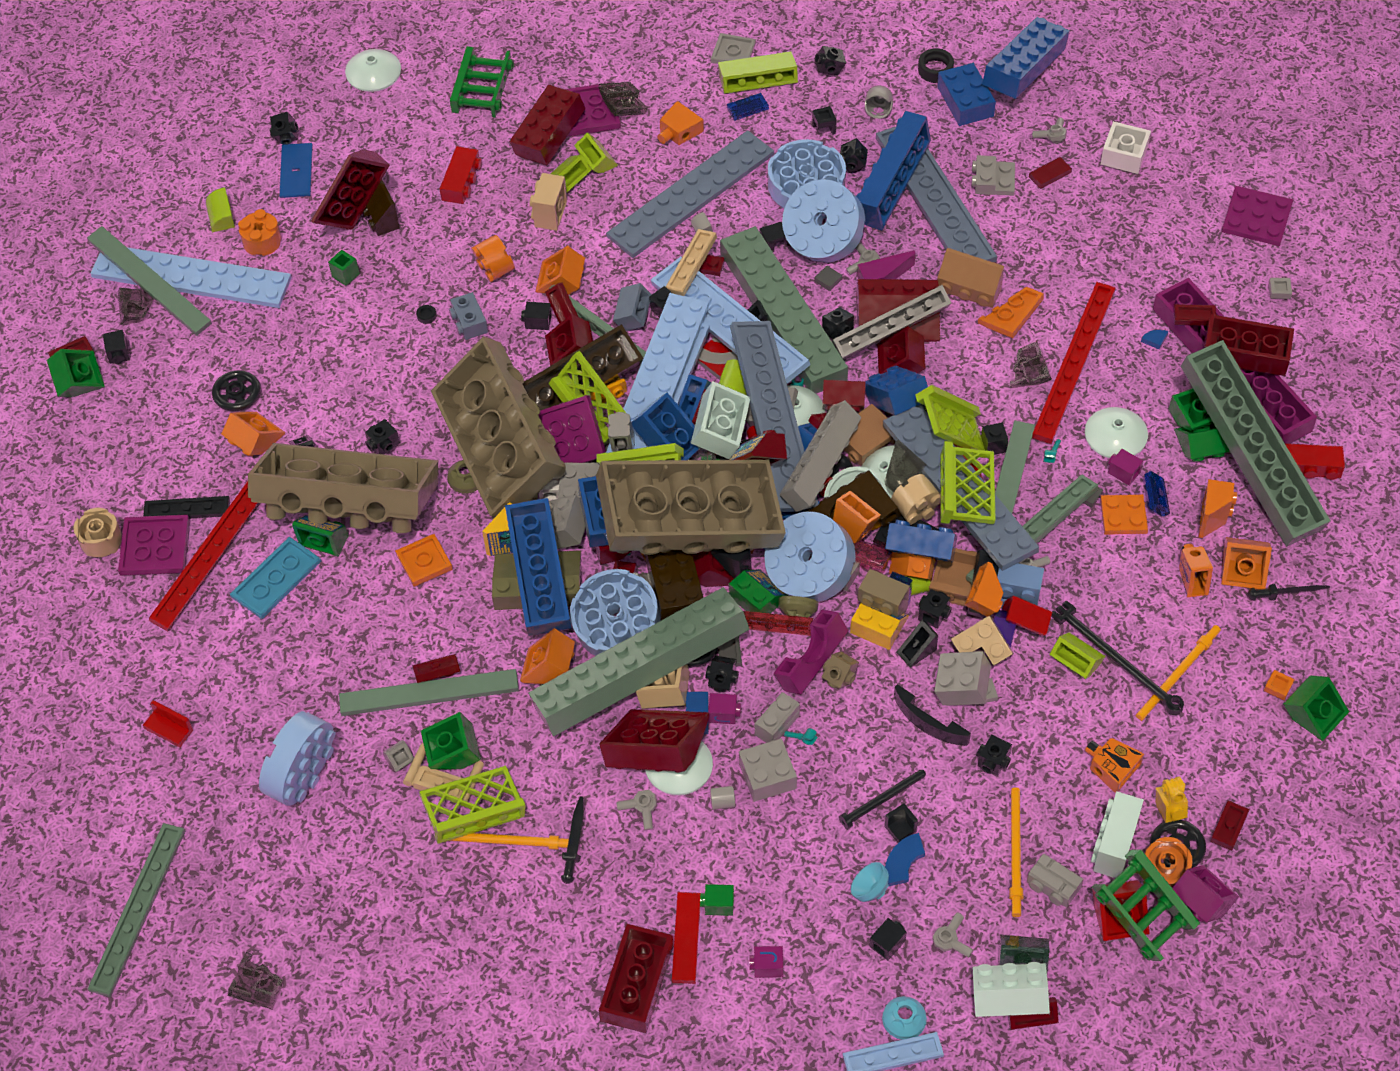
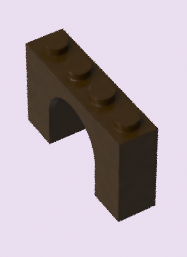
(868, 490)

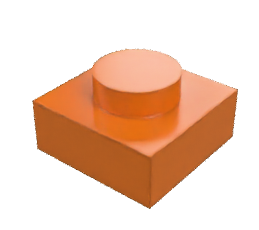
(1279, 685)

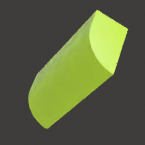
(758, 72)

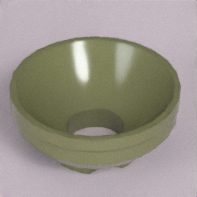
(460, 482)
(798, 606)

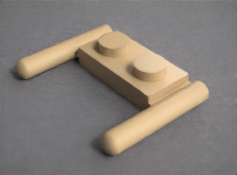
(425, 778)

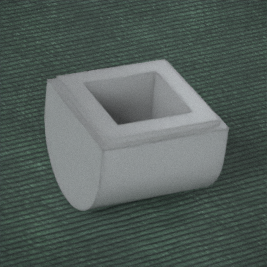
(701, 222)
(398, 755)
(722, 797)

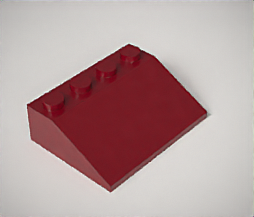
(351, 190)
(880, 296)
(654, 740)

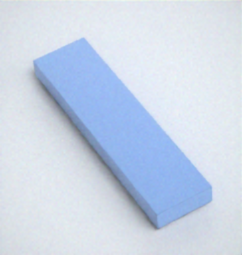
(894, 1054)

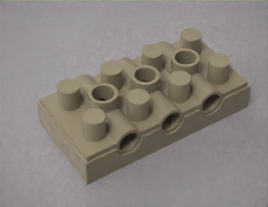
(497, 427)
(342, 485)
(689, 505)

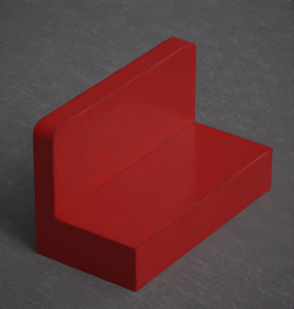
(1027, 615)
(168, 724)

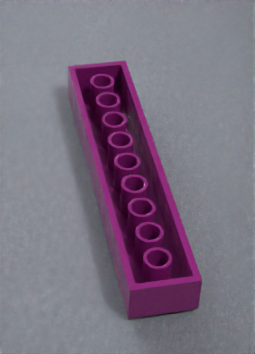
(1283, 406)

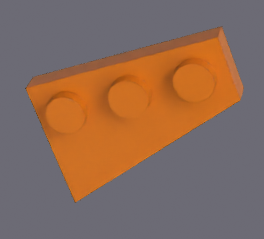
(1013, 314)

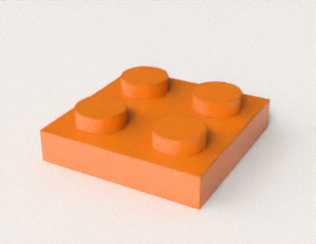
(1124, 514)
(423, 560)

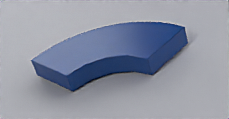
(902, 858)

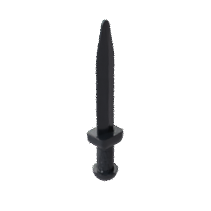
(1272, 591)
(571, 856)

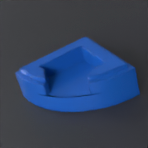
(1155, 338)

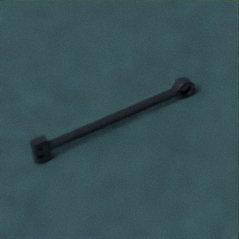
(1067, 614)

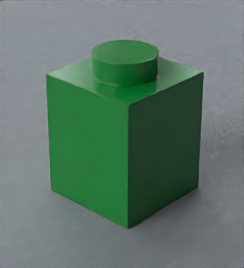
(343, 267)
(718, 900)

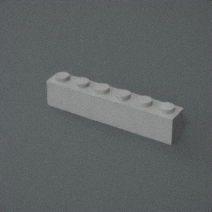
(892, 322)
(820, 456)

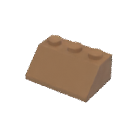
(971, 277)

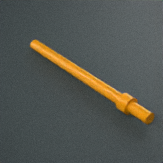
(1203, 643)
(552, 842)
(1016, 890)

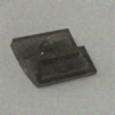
(622, 98)

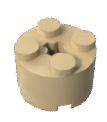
(917, 499)
(98, 532)

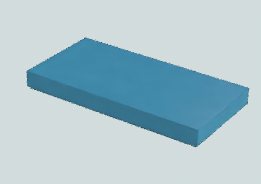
(275, 577)

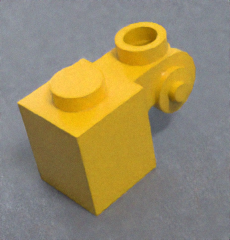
(1172, 800)

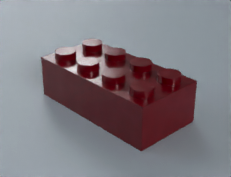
(547, 124)
(1252, 343)
(636, 978)

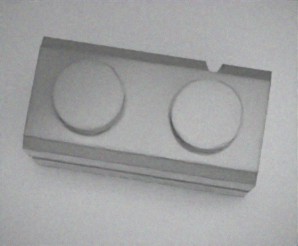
(620, 432)
(777, 718)
(1054, 881)

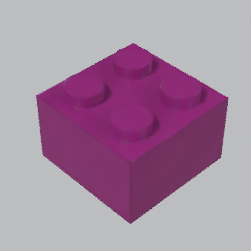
(1205, 894)

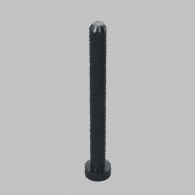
(847, 819)

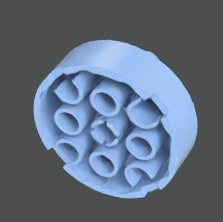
(802, 163)
(804, 219)
(830, 561)
(609, 594)
(297, 758)

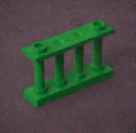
(466, 73)
(1167, 900)

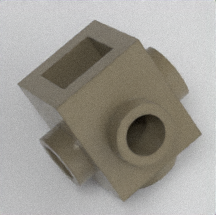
(840, 670)

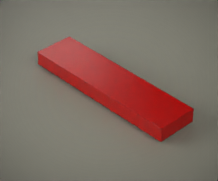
(686, 938)

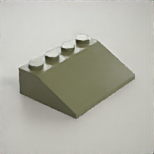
(505, 582)

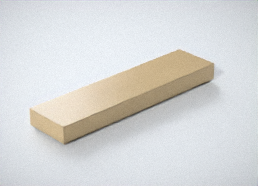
(691, 262)

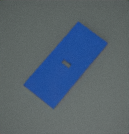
(296, 182)

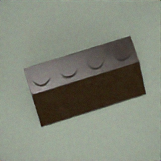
(381, 211)

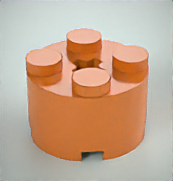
(260, 233)
(493, 258)
(1178, 856)

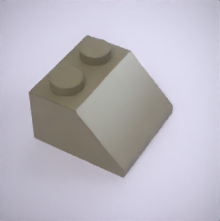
(884, 593)

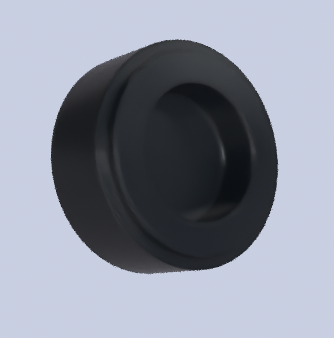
(426, 314)

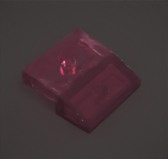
(872, 554)

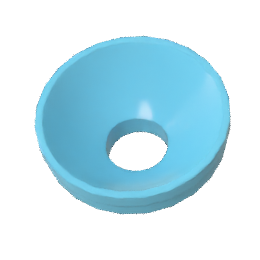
(870, 882)
(900, 1027)

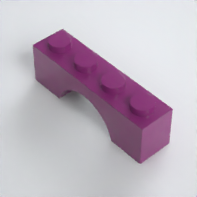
(826, 634)

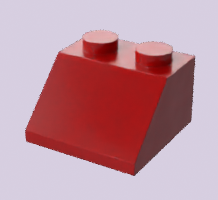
(1108, 923)

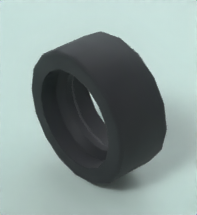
(934, 54)

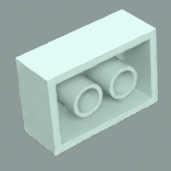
(720, 420)
(1116, 834)
(1010, 989)

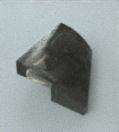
(133, 305)
(1029, 363)
(902, 466)
(262, 985)

